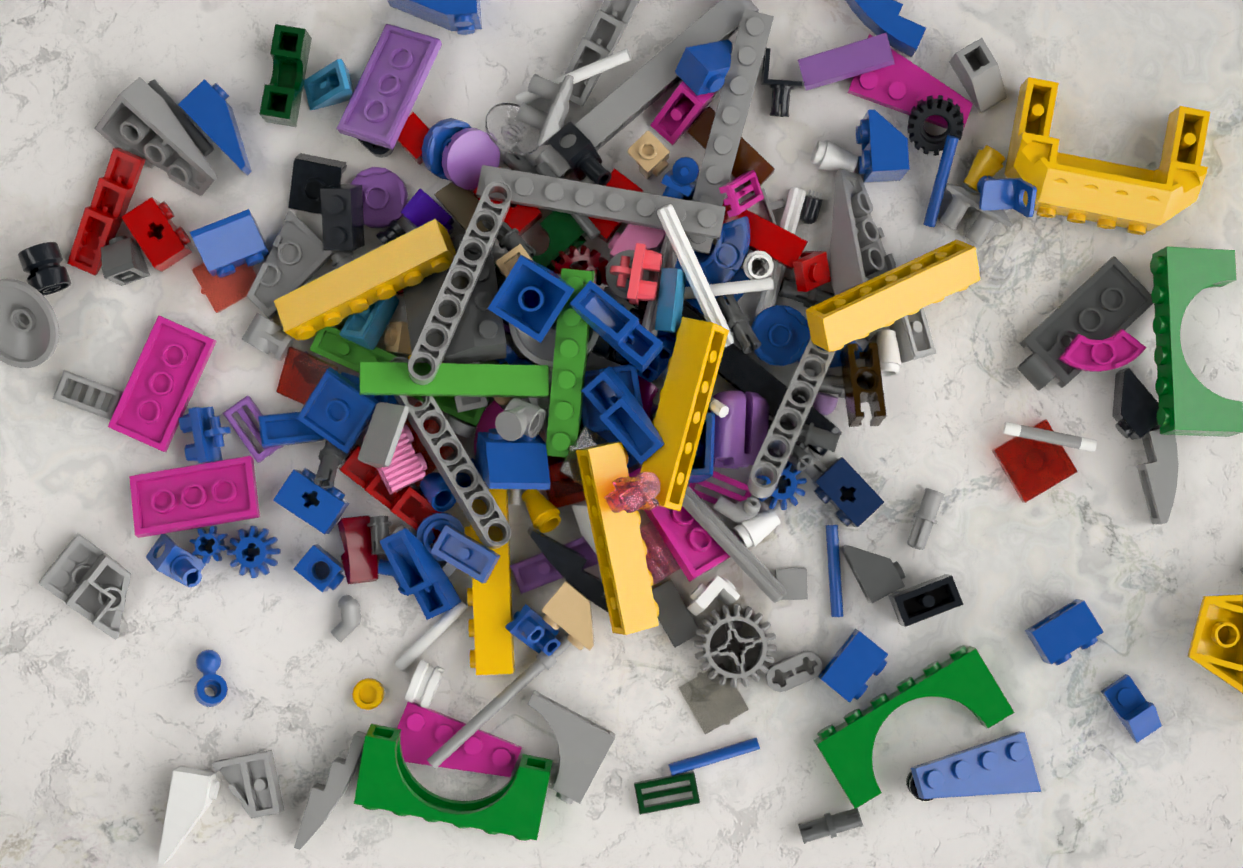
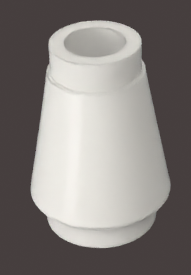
(832, 157)
(764, 268)
(888, 353)
(756, 529)

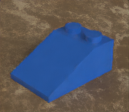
(452, 15)

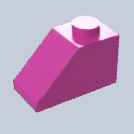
(680, 112)

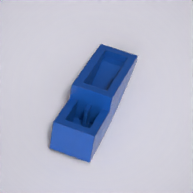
(884, 17)
(617, 326)
(623, 415)
(420, 573)

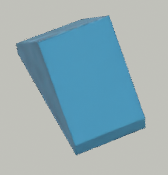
(329, 86)

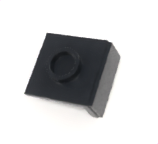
(308, 177)

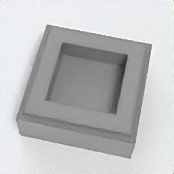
(794, 582)

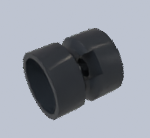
(44, 267)

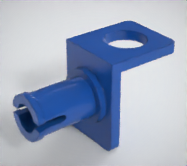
(1006, 194)
(176, 562)

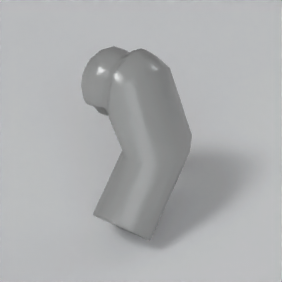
(350, 617)

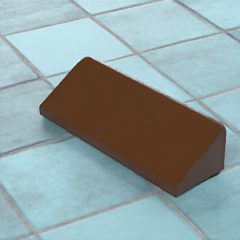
(746, 157)

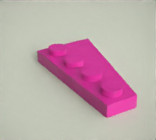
(902, 87)
(686, 539)

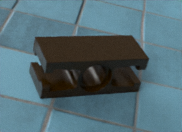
(871, 376)

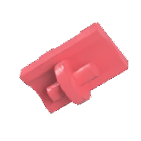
(638, 288)

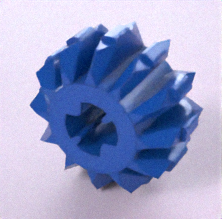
(787, 491)
(247, 542)

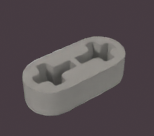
(796, 678)

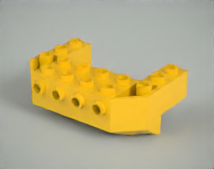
(1102, 189)

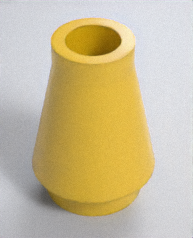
(986, 163)
(541, 511)

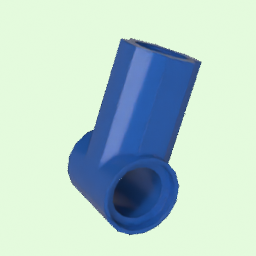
(438, 492)

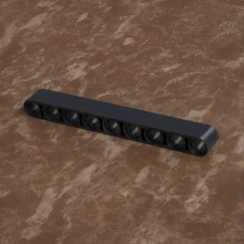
(749, 376)

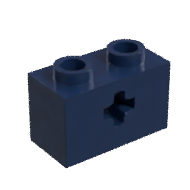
(864, 498)

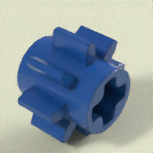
(202, 541)

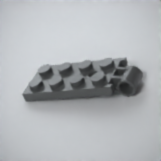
(1095, 310)

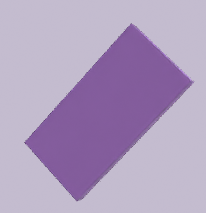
(389, 86)

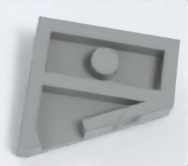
(254, 782)

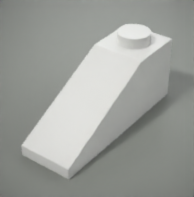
(187, 801)

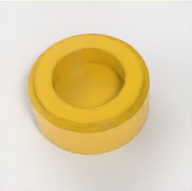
(368, 693)

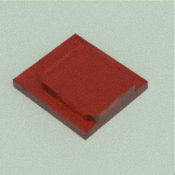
(301, 374)

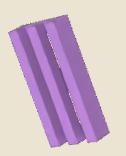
(238, 407)

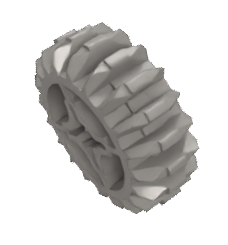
(742, 672)

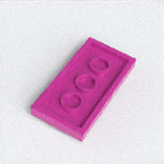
(162, 383)
(194, 496)

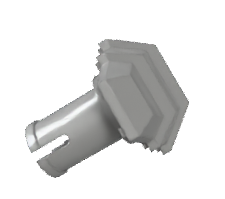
(554, 120)
(958, 207)

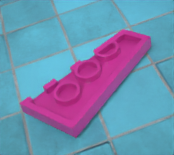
(427, 730)

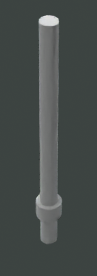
(543, 661)

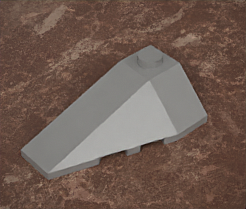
(148, 128)
(855, 239)

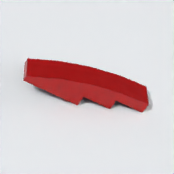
(103, 216)
(768, 237)
(405, 503)

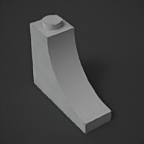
(580, 746)

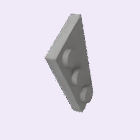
(290, 264)

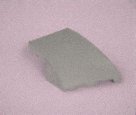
(90, 584)

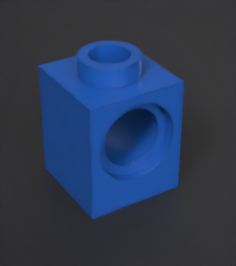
(308, 563)

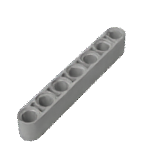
(460, 267)
(790, 412)
(460, 464)

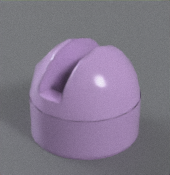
(825, 403)

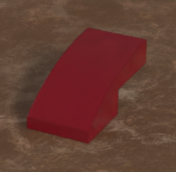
(357, 559)

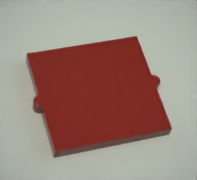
(226, 290)

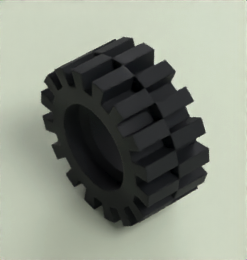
(934, 107)

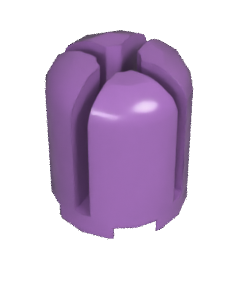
(741, 430)

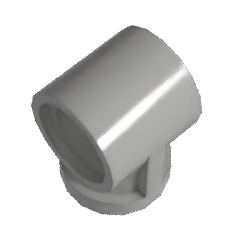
(268, 337)
(519, 419)

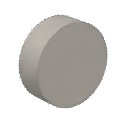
(461, 427)

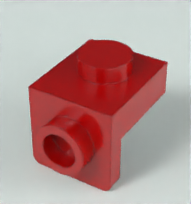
(811, 270)

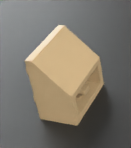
(573, 613)

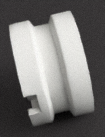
(424, 684)

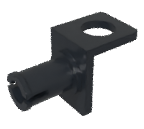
(780, 88)
(581, 156)

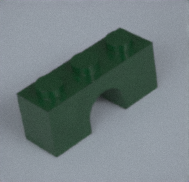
(290, 58)
(563, 233)

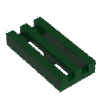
(666, 792)

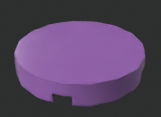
(466, 155)
(382, 196)

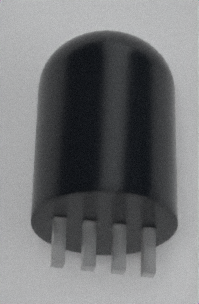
(811, 208)

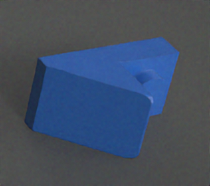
(1132, 709)

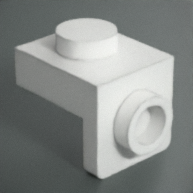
(704, 595)

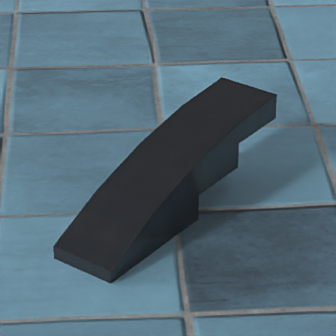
(570, 565)

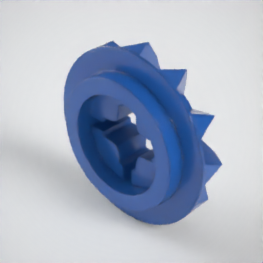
(438, 521)

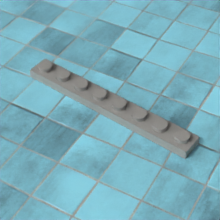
(731, 114)
(602, 201)

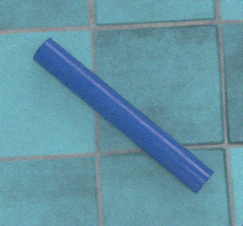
(941, 181)
(834, 571)
(714, 756)

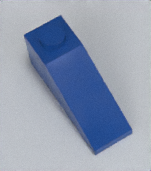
(216, 118)

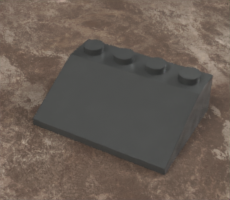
(479, 332)

